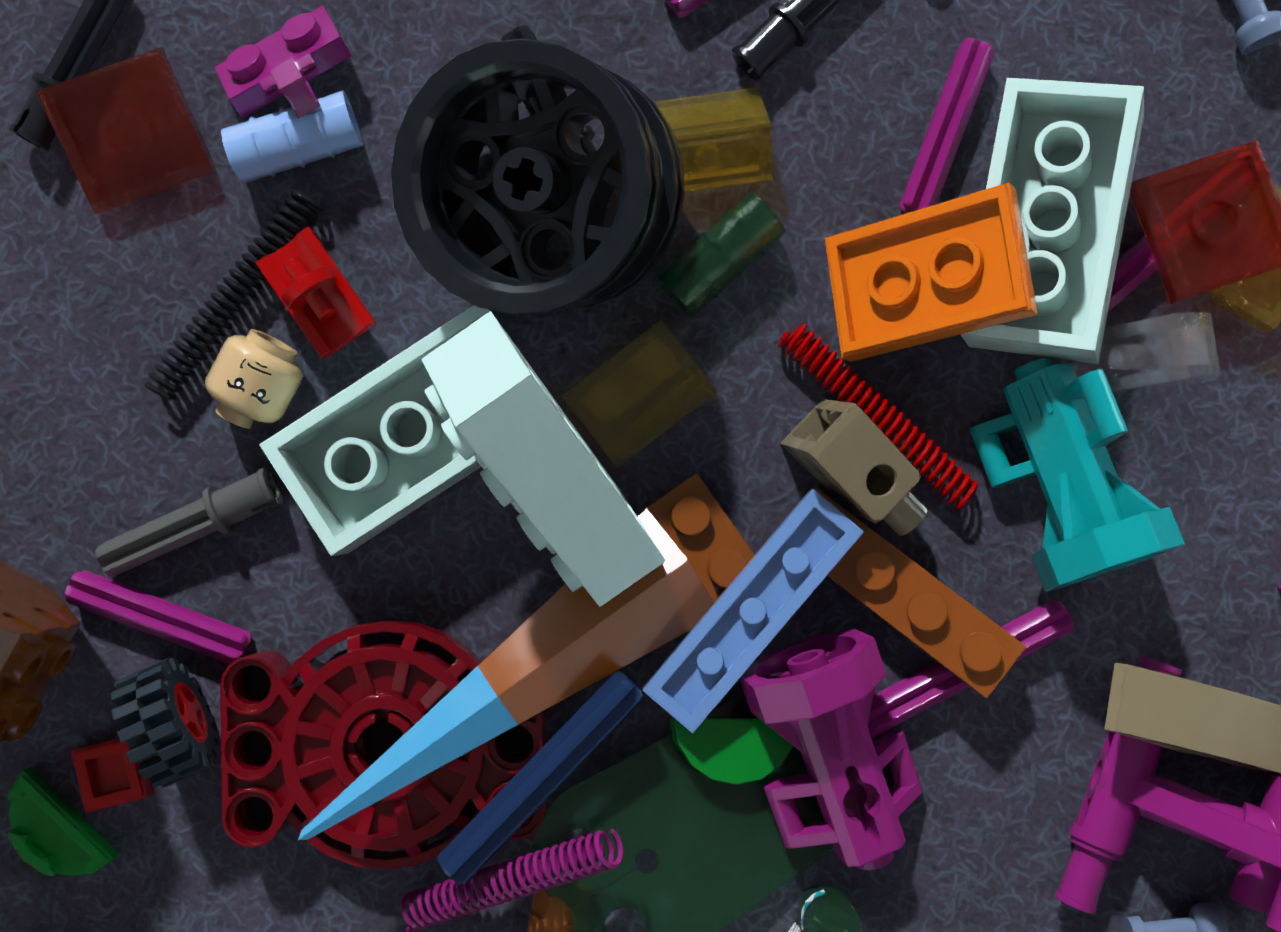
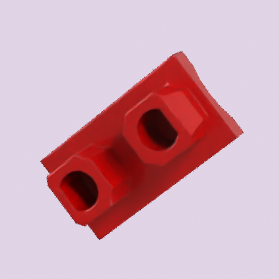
(316, 293)

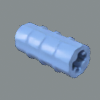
(285, 142)

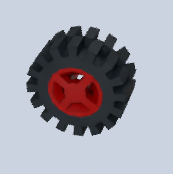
(165, 723)

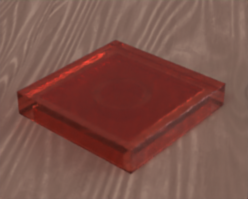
(127, 130)
(1211, 221)

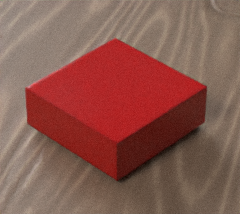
(108, 775)

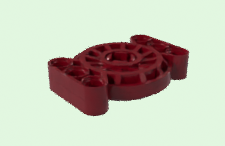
(324, 746)

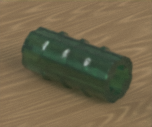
(721, 254)

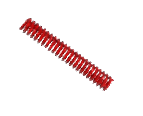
(806, 345)

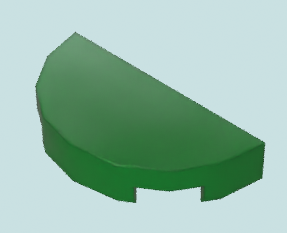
(731, 748)
(51, 832)

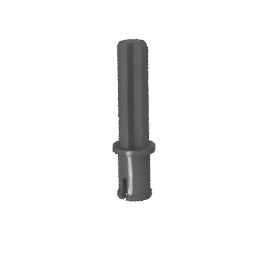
(214, 511)

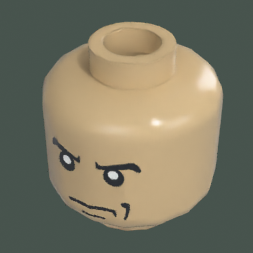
(253, 379)

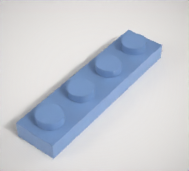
(752, 610)

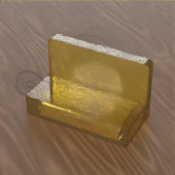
(721, 138)

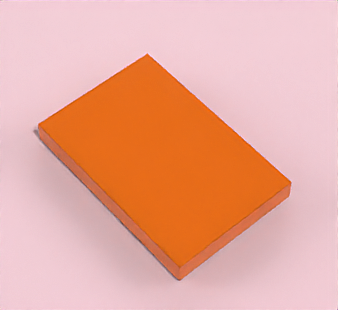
(931, 274)

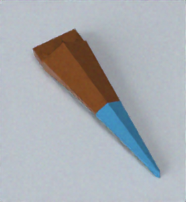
(566, 647)

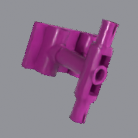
(1127, 788)

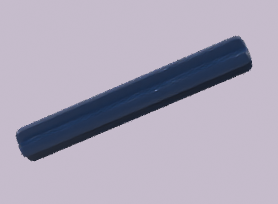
(539, 778)

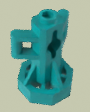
(1092, 514)

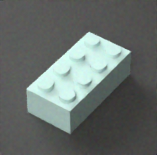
(1073, 169)
(372, 449)
(537, 461)

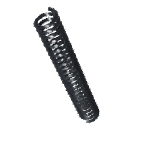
(249, 282)

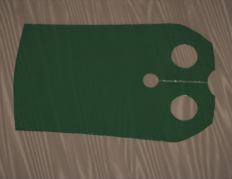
(710, 836)

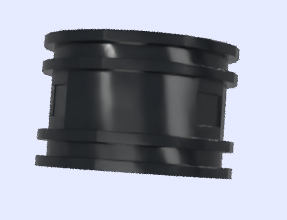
(536, 180)

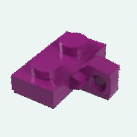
(283, 64)

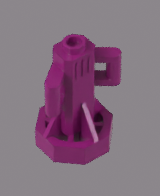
(821, 704)

